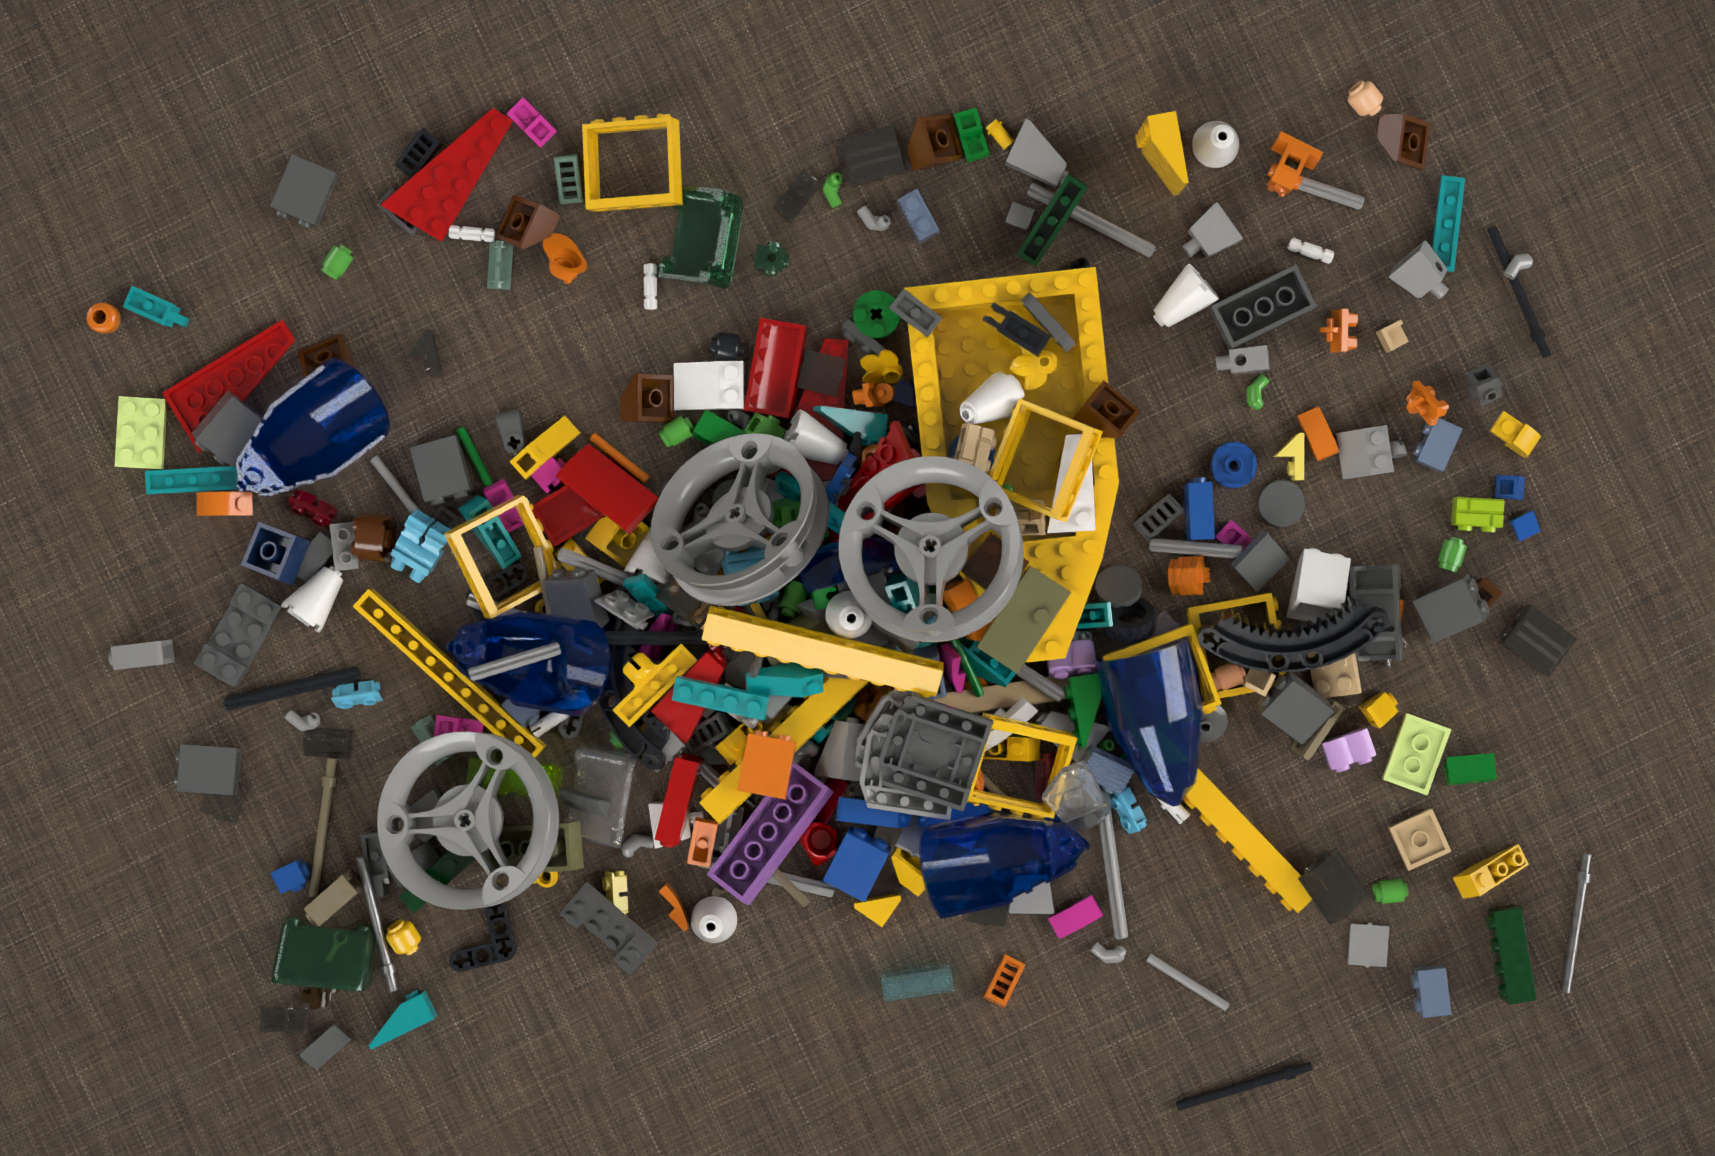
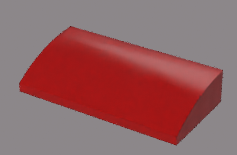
(776, 368)
(607, 488)
(564, 514)

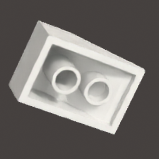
(709, 385)

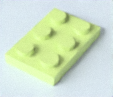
(141, 432)
(1416, 754)

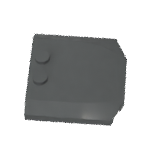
(934, 751)

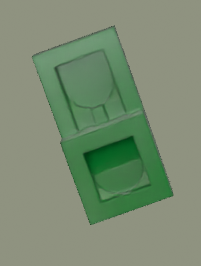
(971, 135)

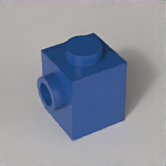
(291, 876)

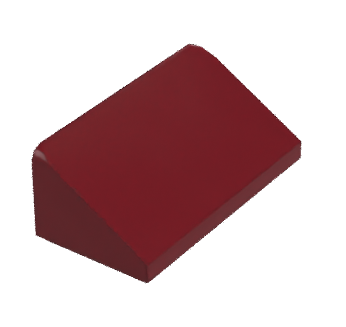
(839, 787)

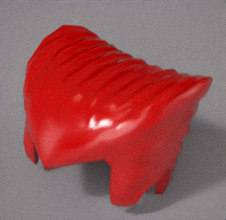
(819, 842)

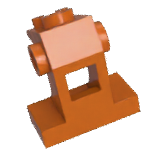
(1284, 178)

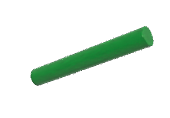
(474, 456)
(967, 668)

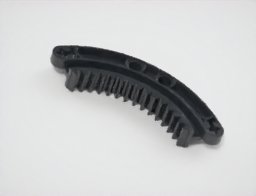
(1330, 639)
(644, 730)

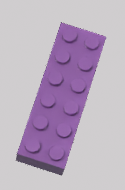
(769, 836)

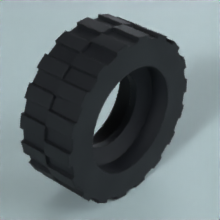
(1136, 631)

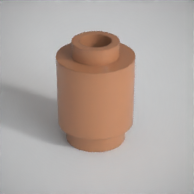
(1228, 676)

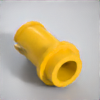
(1000, 134)

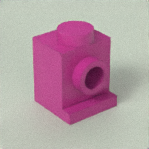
(546, 474)

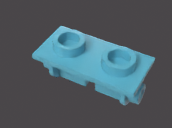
(367, 694)
(1131, 819)

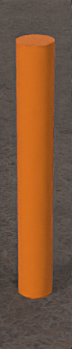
(618, 457)

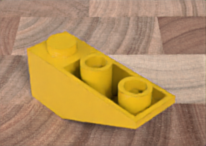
(544, 447)
(734, 745)
(1015, 749)
(1490, 872)

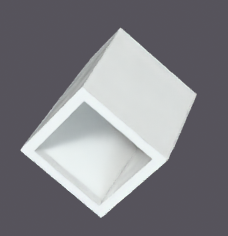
(1318, 585)

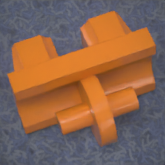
(1337, 330)
(873, 394)
(1423, 401)

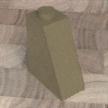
(333, 898)

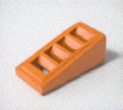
(992, 985)

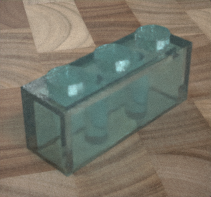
(917, 982)

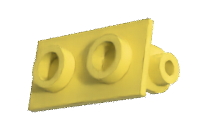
(613, 885)

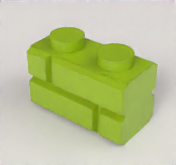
(1477, 513)

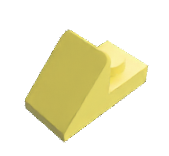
(1295, 449)

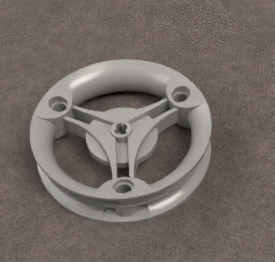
(739, 519)
(937, 531)
(453, 828)

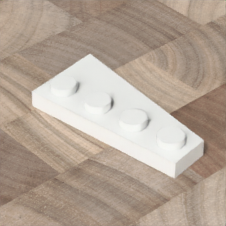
(1083, 512)

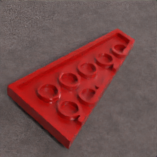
(443, 185)
(235, 371)
(809, 399)
(891, 450)

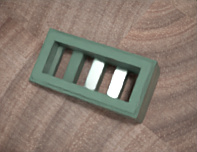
(558, 170)

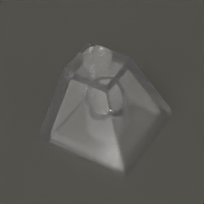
(1074, 792)

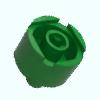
(862, 314)

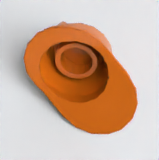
(564, 257)

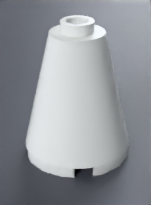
(1215, 144)
(1184, 298)
(992, 399)
(815, 440)
(646, 562)
(315, 598)
(837, 612)
(717, 911)

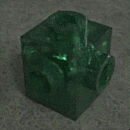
(764, 252)

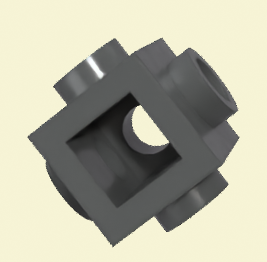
(1484, 384)

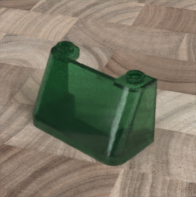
(704, 238)
(324, 956)

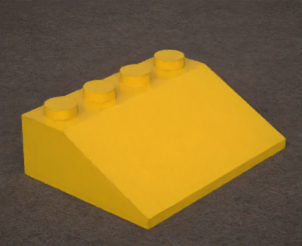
(1163, 149)

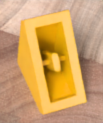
(878, 908)

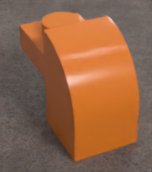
(224, 504)

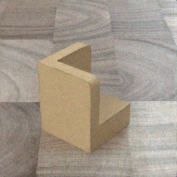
(1392, 336)
(1258, 681)

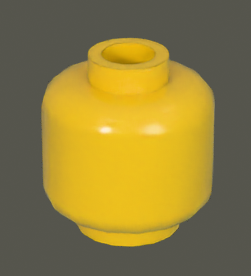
(403, 937)

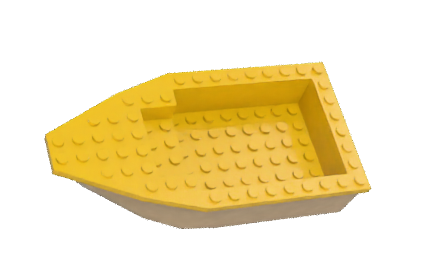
(961, 358)

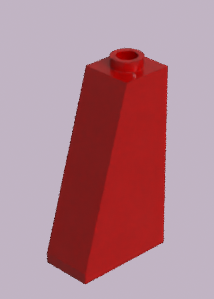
(683, 717)
(678, 799)

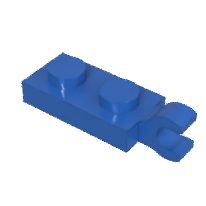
(844, 471)

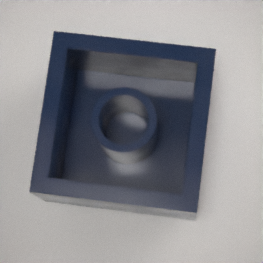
(275, 553)

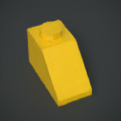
(1379, 709)

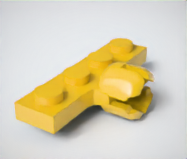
(651, 682)

